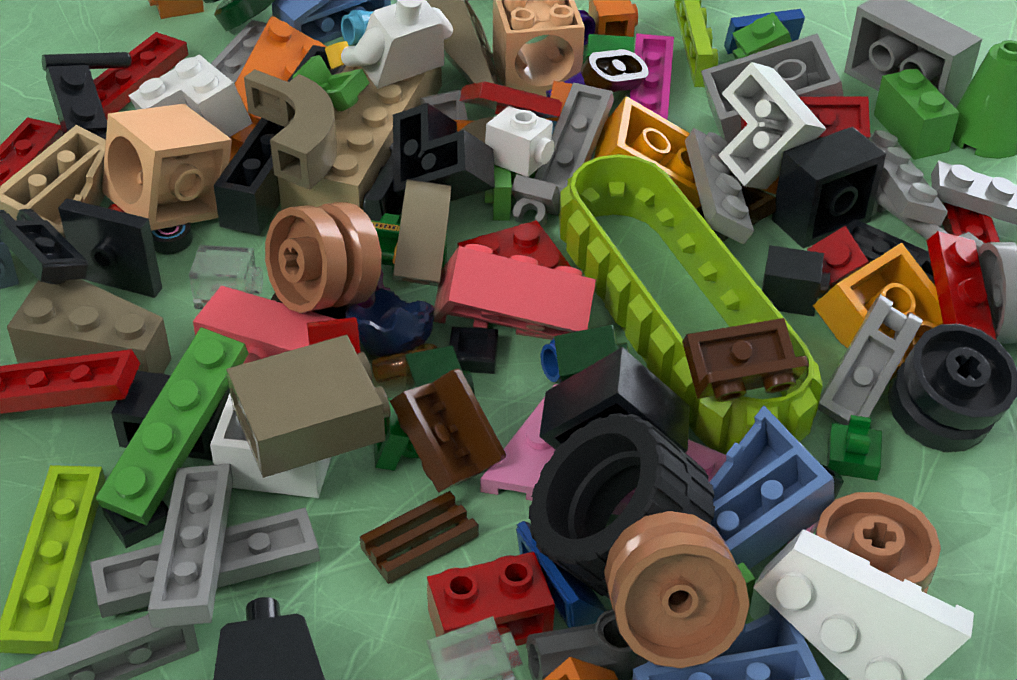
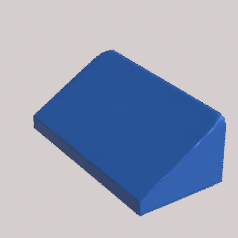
(572, 598)

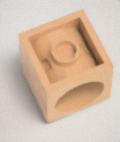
(540, 63)
(164, 164)

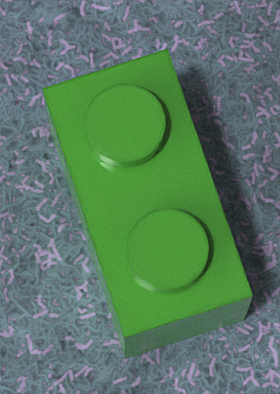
(916, 113)

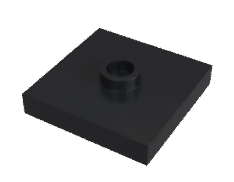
(115, 246)

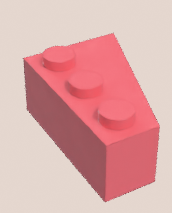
(513, 293)

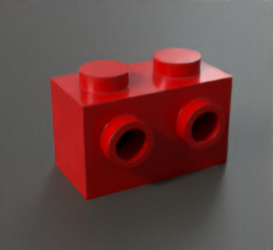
(505, 588)

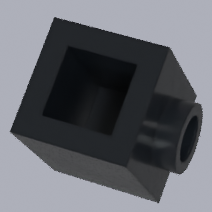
(794, 279)

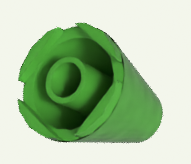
(990, 105)

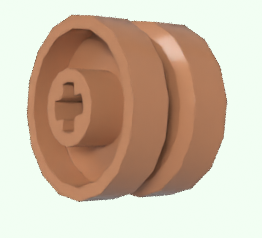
(322, 256)
(884, 532)
(676, 590)

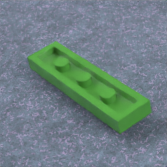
(171, 427)

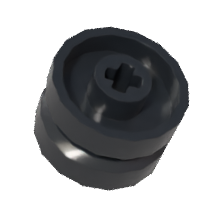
(953, 387)

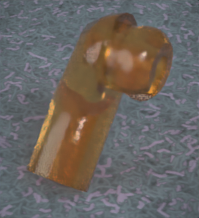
(394, 366)

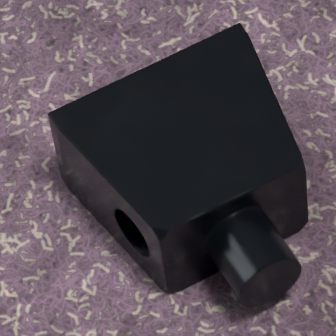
(267, 646)

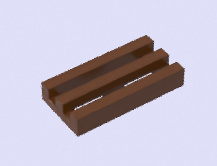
(413, 531)

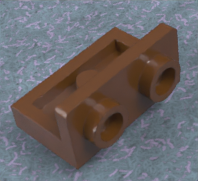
(743, 359)
(448, 430)

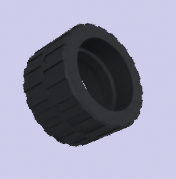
(591, 478)

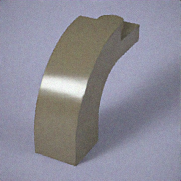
(308, 142)
(422, 233)

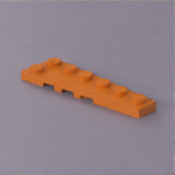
(276, 54)

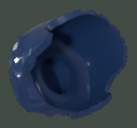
(392, 324)

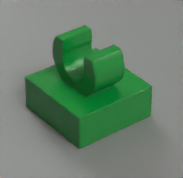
(395, 445)
(855, 449)

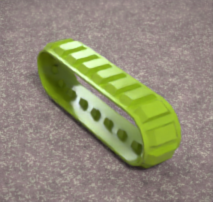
(647, 193)

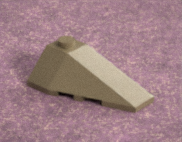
(468, 45)

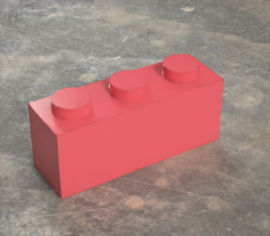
(258, 322)

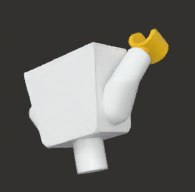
(396, 43)

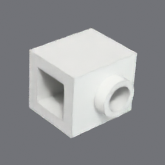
(520, 140)

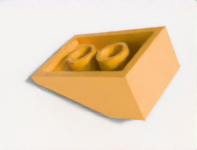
(644, 134)
(891, 275)

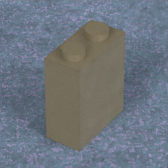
(307, 405)

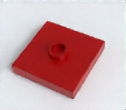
(500, 97)

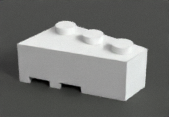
(859, 614)

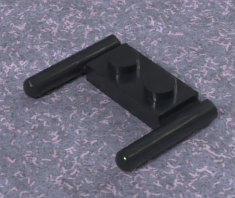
(75, 90)

